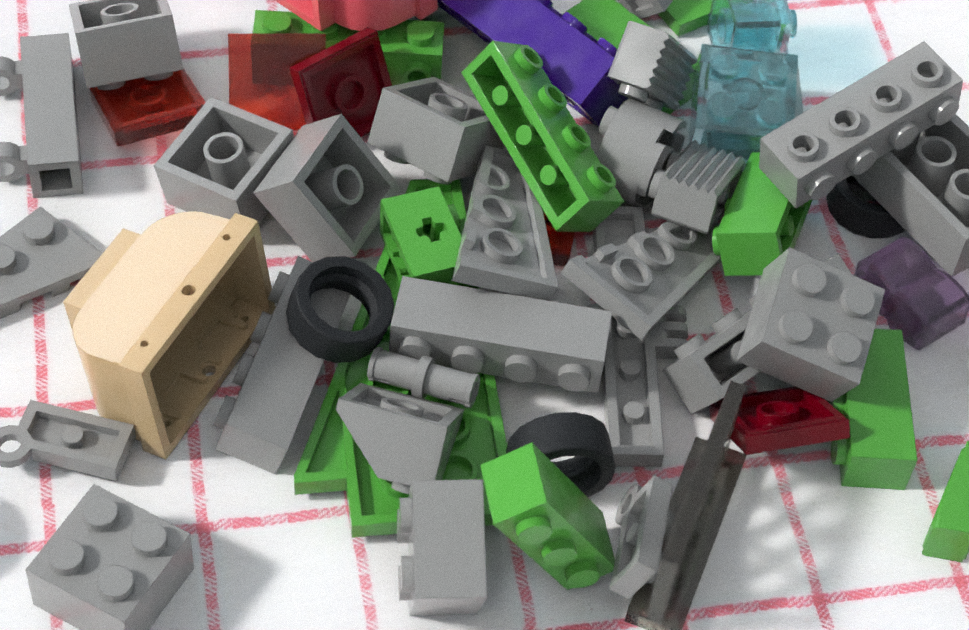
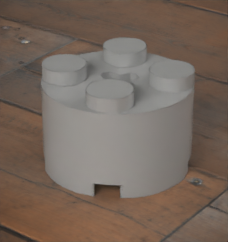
(636, 145)

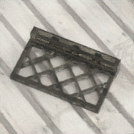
(698, 514)

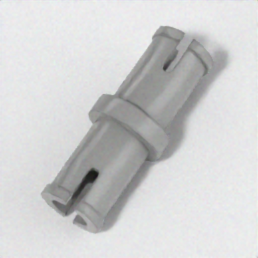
(423, 377)

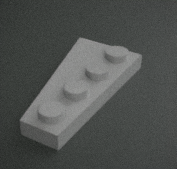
(505, 233)
(645, 274)

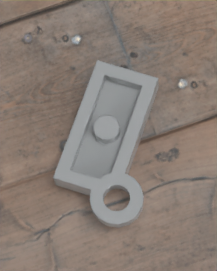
(69, 440)
(644, 522)

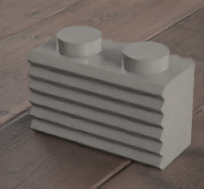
(651, 66)
(695, 186)

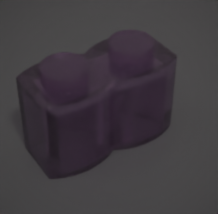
(917, 294)

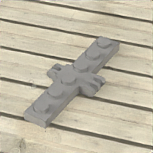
(631, 364)

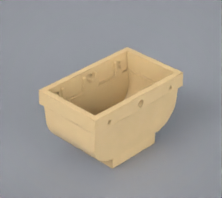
(165, 315)

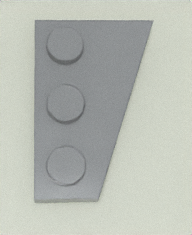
(40, 258)

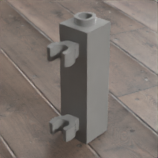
(50, 117)

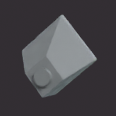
(400, 433)

